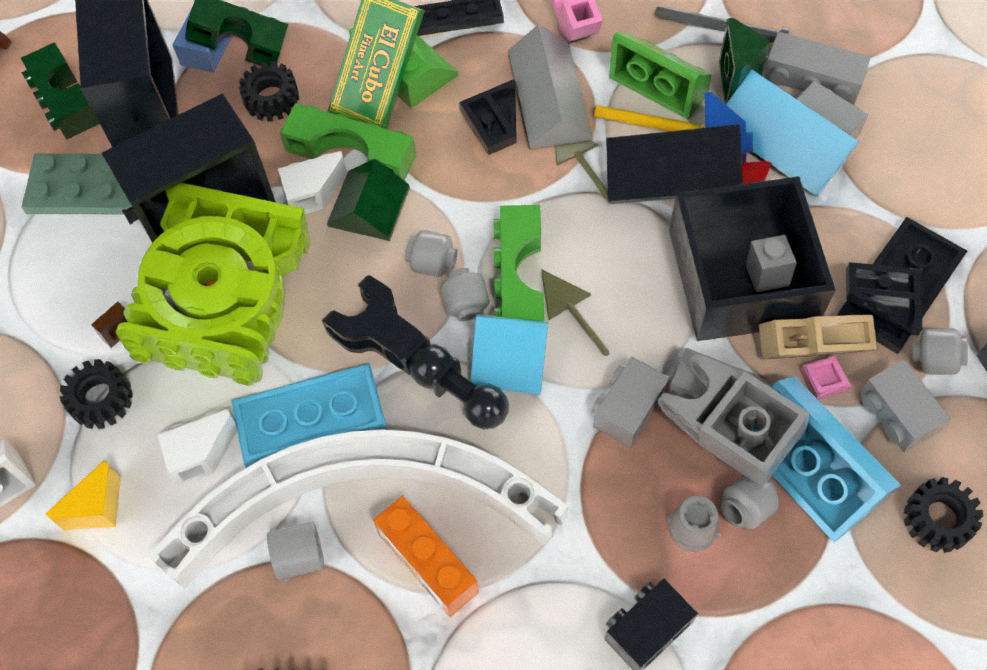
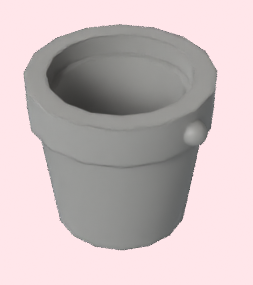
(694, 524)

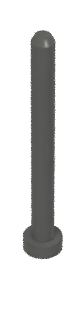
(710, 22)

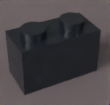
(649, 625)

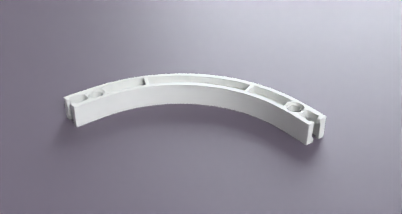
(344, 459)

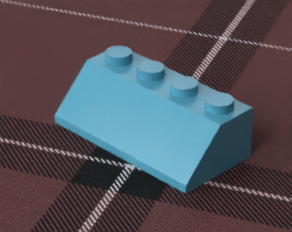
(830, 468)

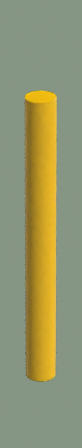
(644, 120)

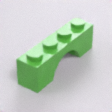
(314, 131)
(519, 237)

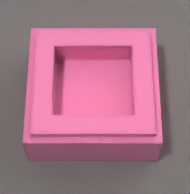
(825, 377)

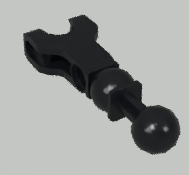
(405, 346)

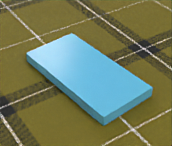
(791, 133)
(307, 411)

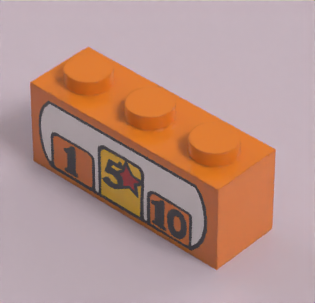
(426, 556)

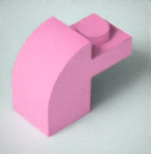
(577, 18)

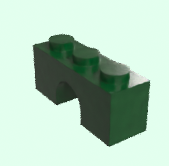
(216, 18)
(51, 76)

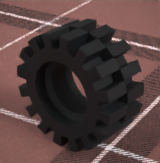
(264, 78)
(85, 380)
(965, 510)

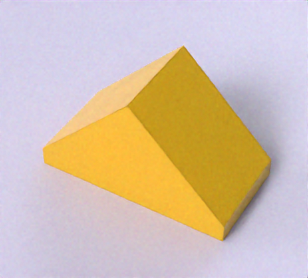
(91, 502)

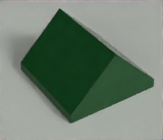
(740, 52)
(369, 201)

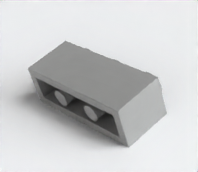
(800, 62)

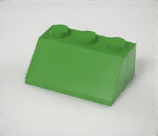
(424, 73)
(657, 74)

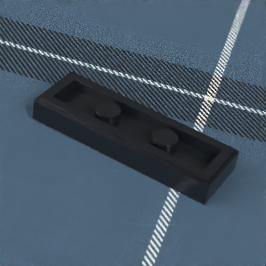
(459, 15)

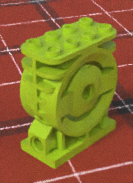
(207, 240)

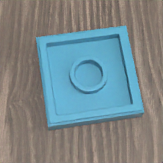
(509, 353)

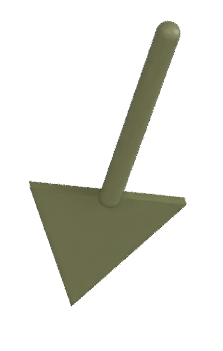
(568, 151)
(562, 296)

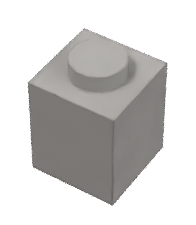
(770, 263)

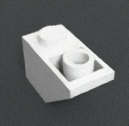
(313, 181)
(197, 447)

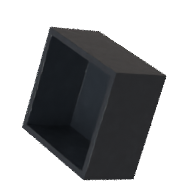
(124, 67)
(195, 148)
(712, 243)

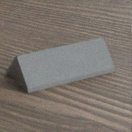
(548, 90)

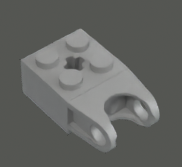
(728, 414)

